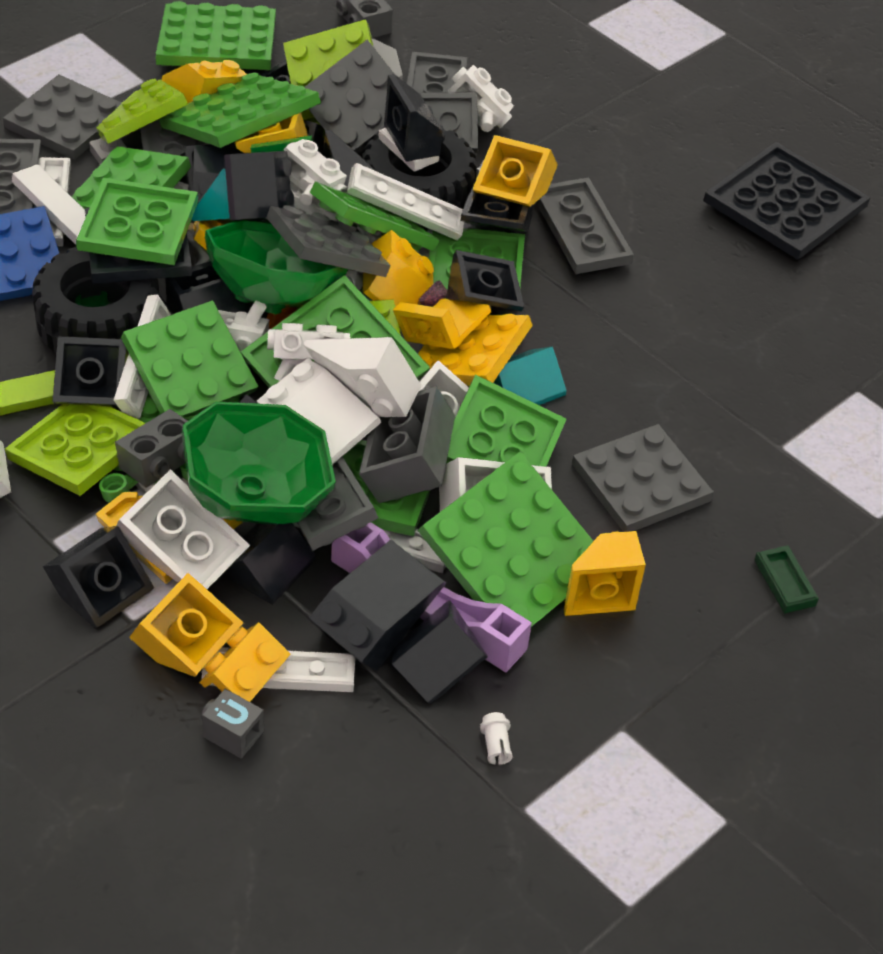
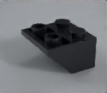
(201, 288)

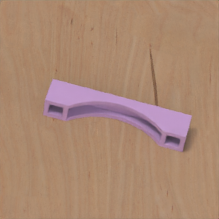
(496, 627)

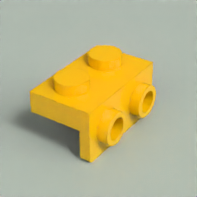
(247, 663)

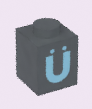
(232, 723)

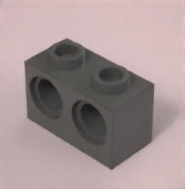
(376, 12)
(152, 448)

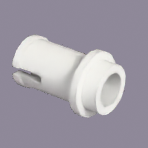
(495, 729)

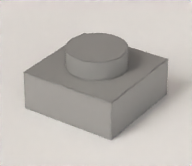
(101, 149)

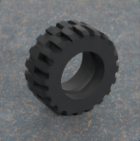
(447, 179)
(69, 277)

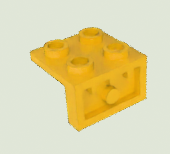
(440, 325)

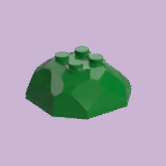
(264, 267)
(257, 462)

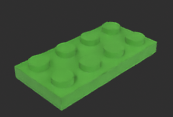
(371, 217)

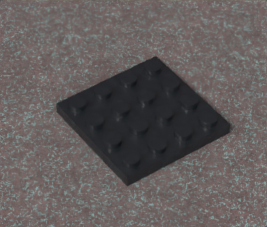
(786, 200)

